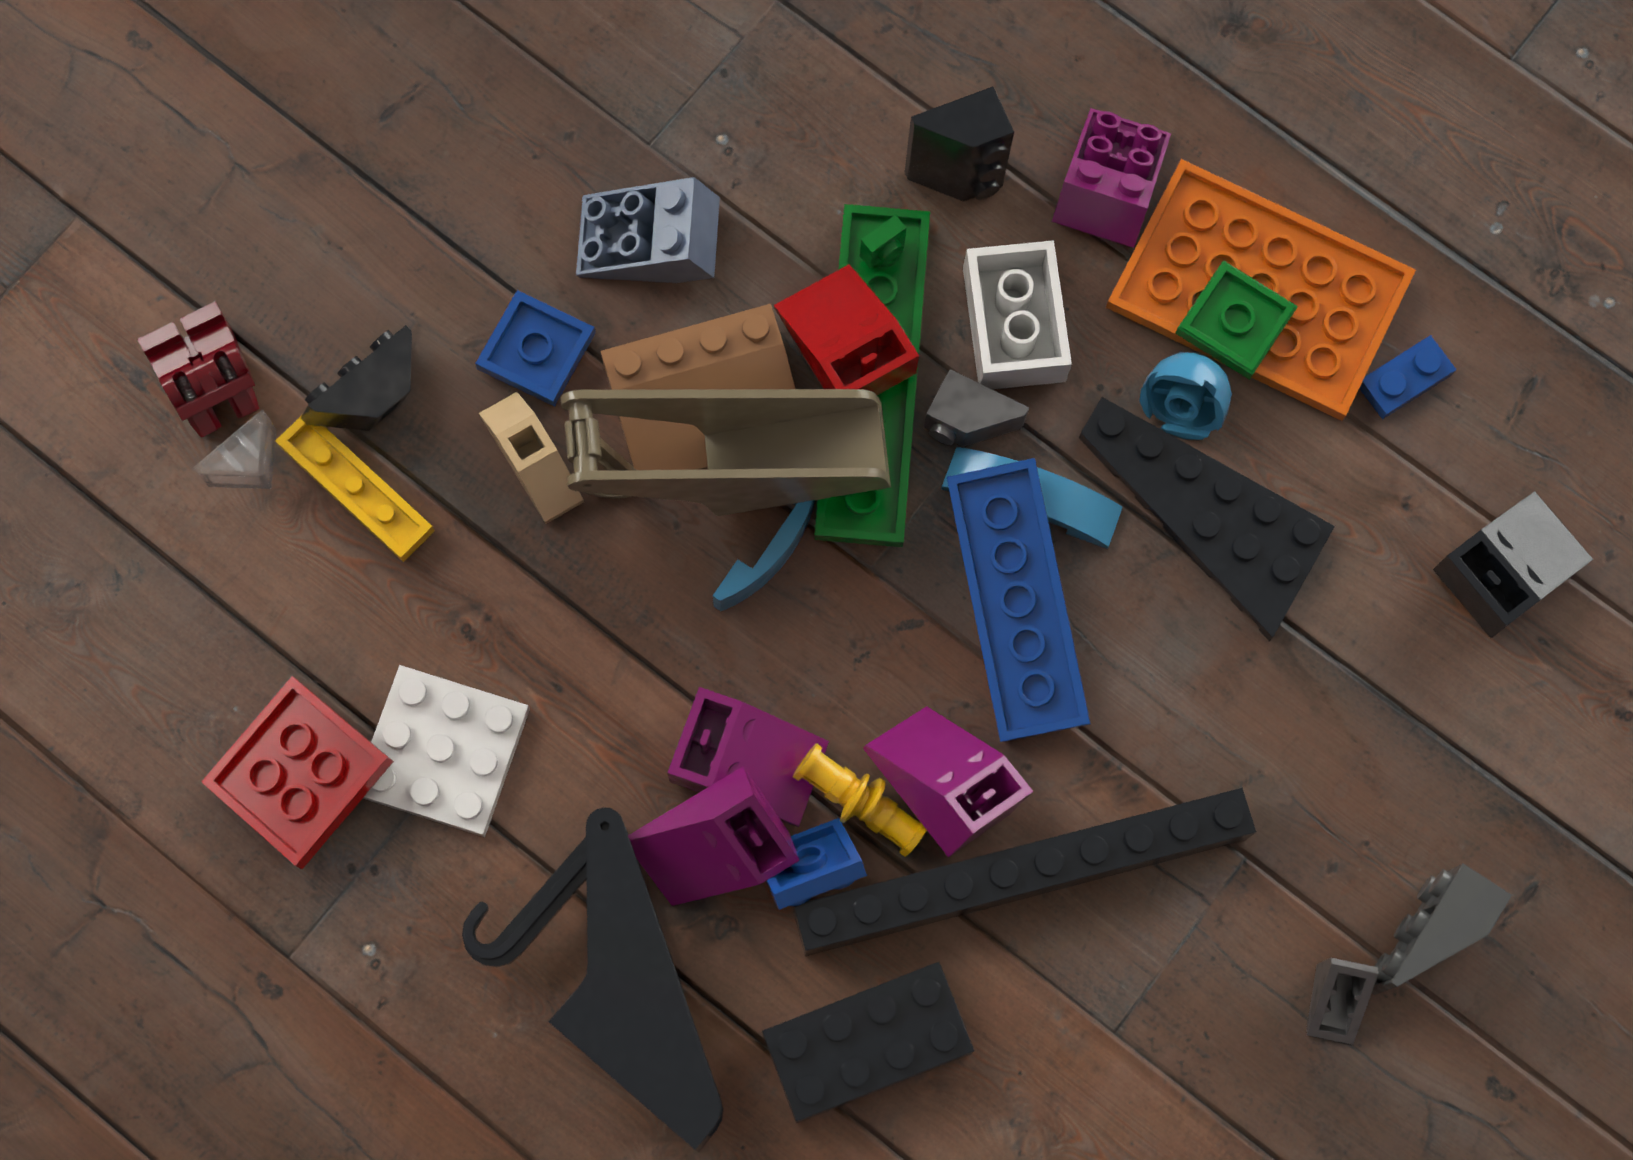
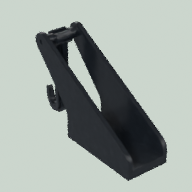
(631, 1002)

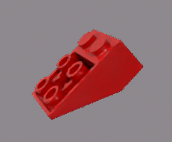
(848, 334)

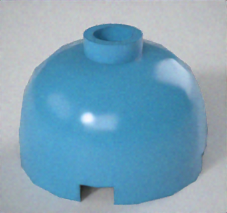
(1187, 395)

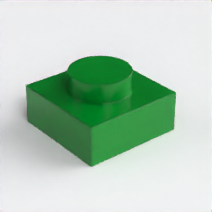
(883, 243)

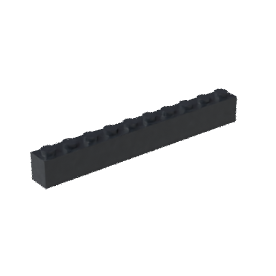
(1023, 871)

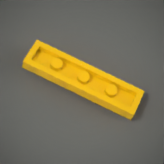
(356, 487)

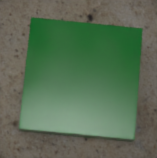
(1236, 320)

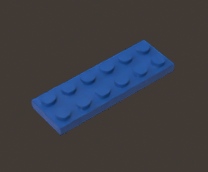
(1018, 600)

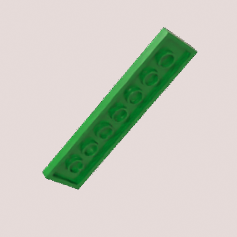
(880, 514)

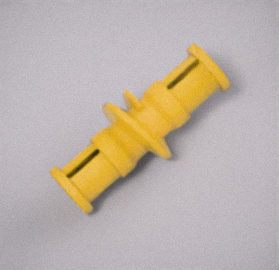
(860, 799)

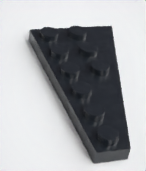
(1223, 520)

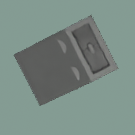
(1453, 914)

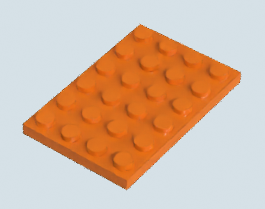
(1340, 286)

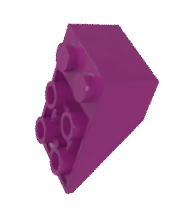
(1111, 177)
(732, 734)
(948, 777)
(715, 842)

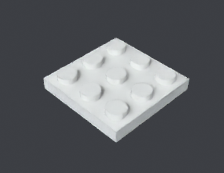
(446, 749)

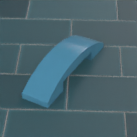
(1067, 503)
(744, 581)

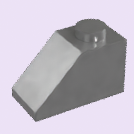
(971, 412)

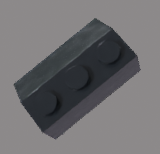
(961, 147)

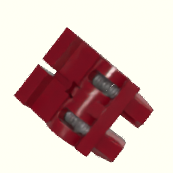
(201, 364)

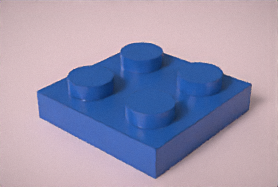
(535, 348)
(825, 864)

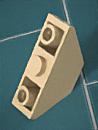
(531, 456)

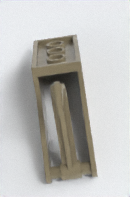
(759, 445)

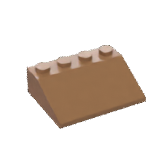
(715, 354)

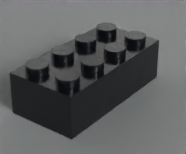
(867, 1042)

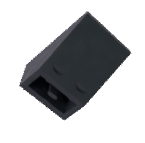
(1512, 564)

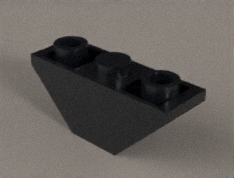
(366, 387)

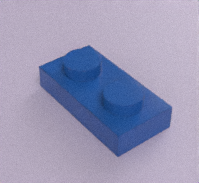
(1406, 377)

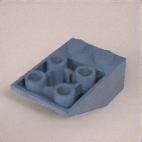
(650, 233)

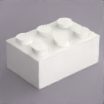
(1017, 315)

